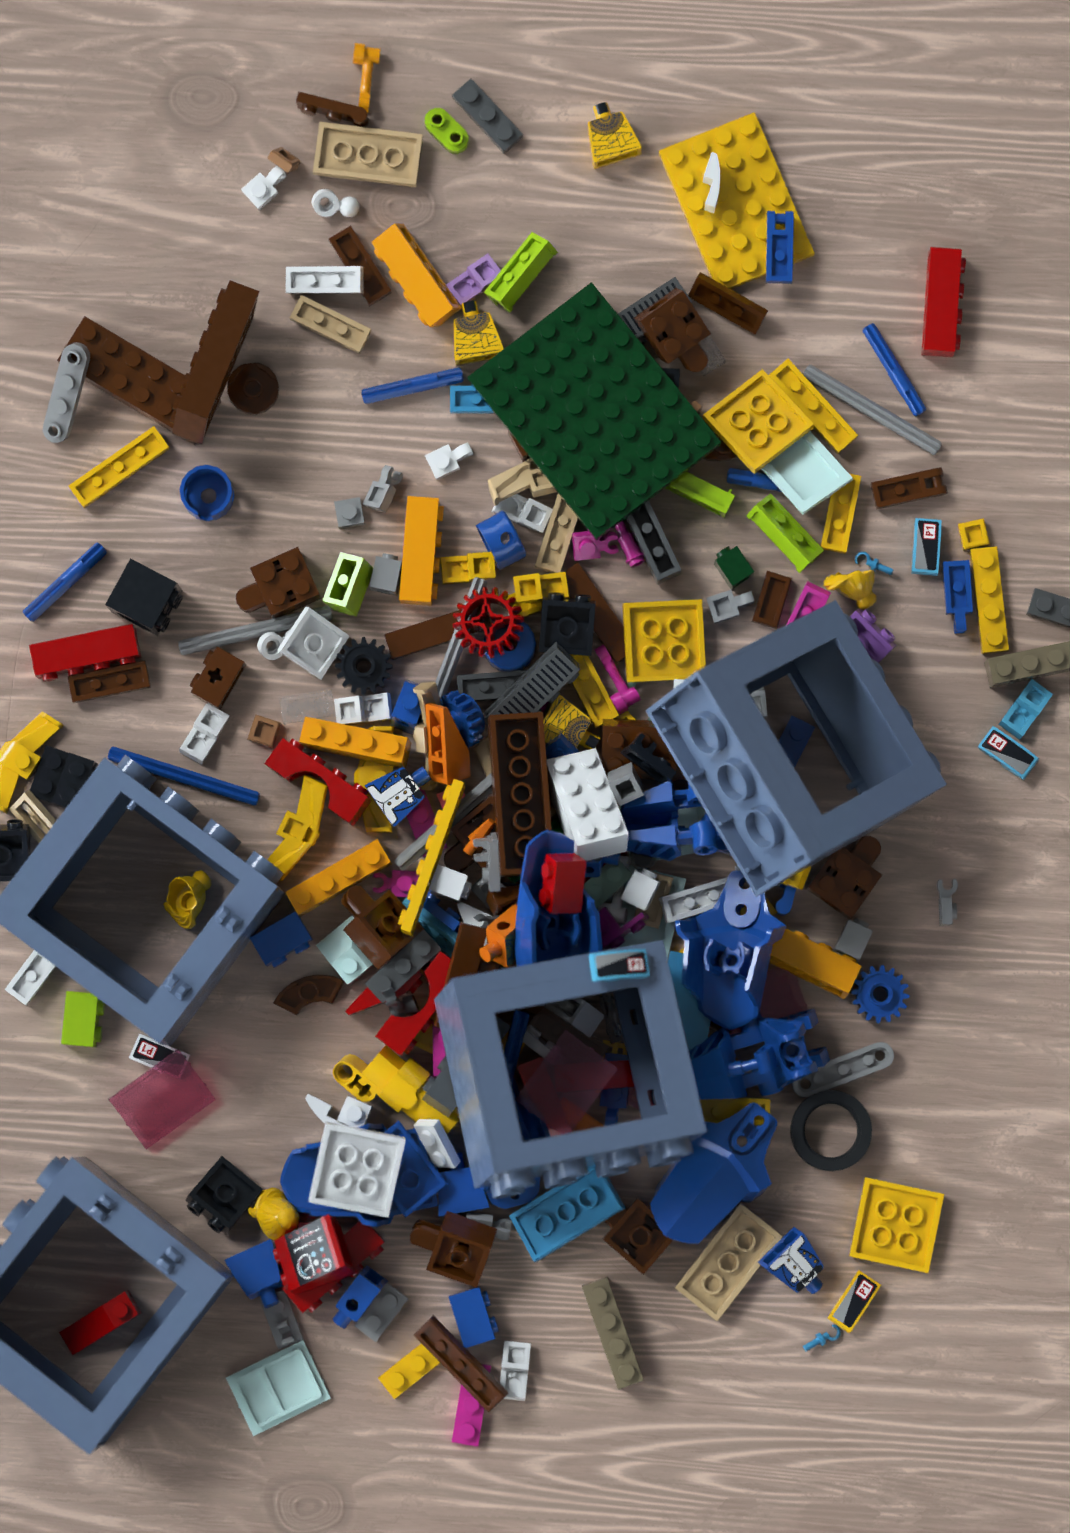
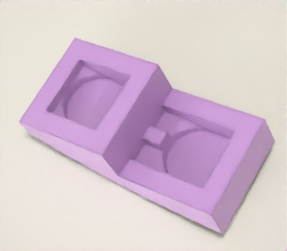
(474, 279)

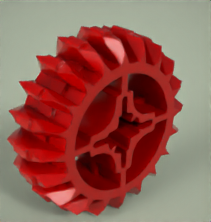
(476, 622)

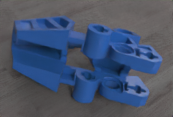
(655, 827)
(775, 1063)

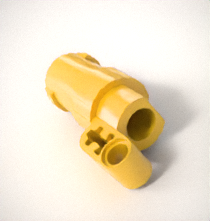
(394, 1082)

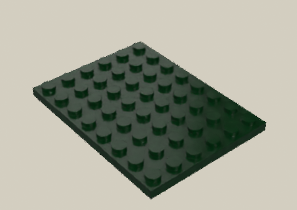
(594, 411)

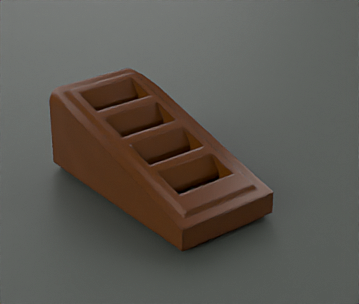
(503, 899)

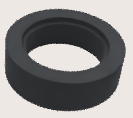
(862, 1120)

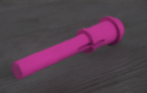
(629, 546)

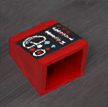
(313, 1255)

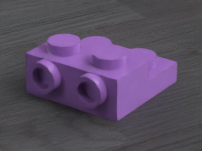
(875, 641)

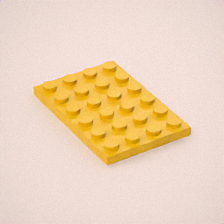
(750, 185)

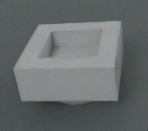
(349, 512)

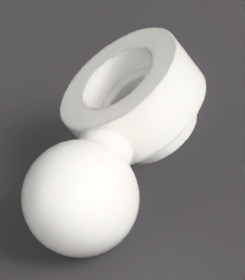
(347, 206)
(270, 653)

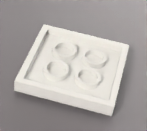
(356, 1169)

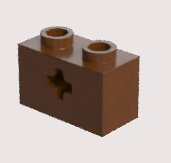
(231, 670)

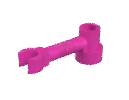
(625, 696)

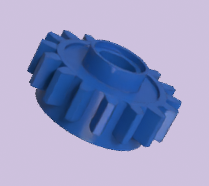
(466, 716)
(894, 992)

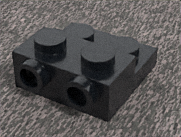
(567, 623)
(61, 776)
(13, 848)
(222, 1196)

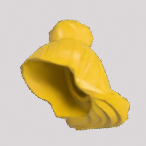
(855, 586)
(187, 897)
(274, 1213)

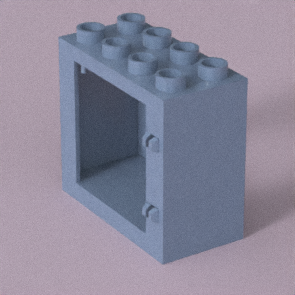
(747, 776)
(66, 849)
(483, 1090)
(199, 1278)

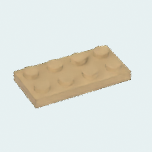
(367, 154)
(728, 1262)

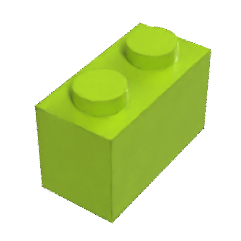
(348, 584)
(82, 1019)

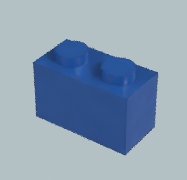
(282, 939)
(472, 1316)

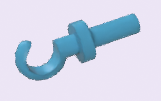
(874, 564)
(820, 1339)

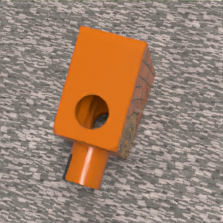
(501, 939)

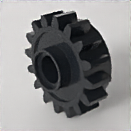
(358, 653)

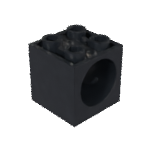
(144, 597)

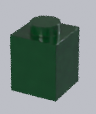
(733, 566)

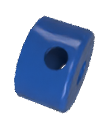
(203, 478)
(490, 533)
(519, 657)

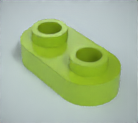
(445, 130)

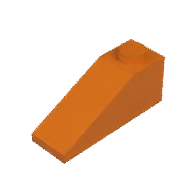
(446, 748)

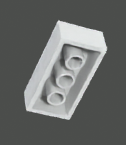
(586, 805)

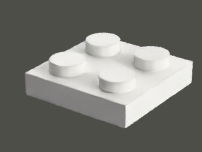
(313, 643)

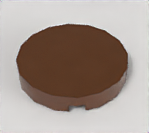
(253, 388)

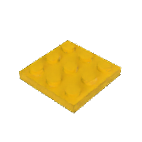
(758, 421)
(663, 639)
(896, 1225)

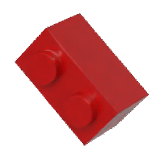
(563, 883)

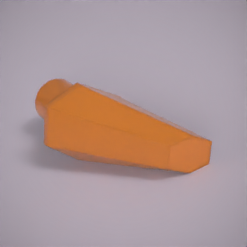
(481, 832)

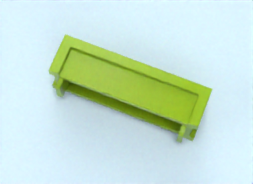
(520, 271)
(702, 493)
(785, 532)

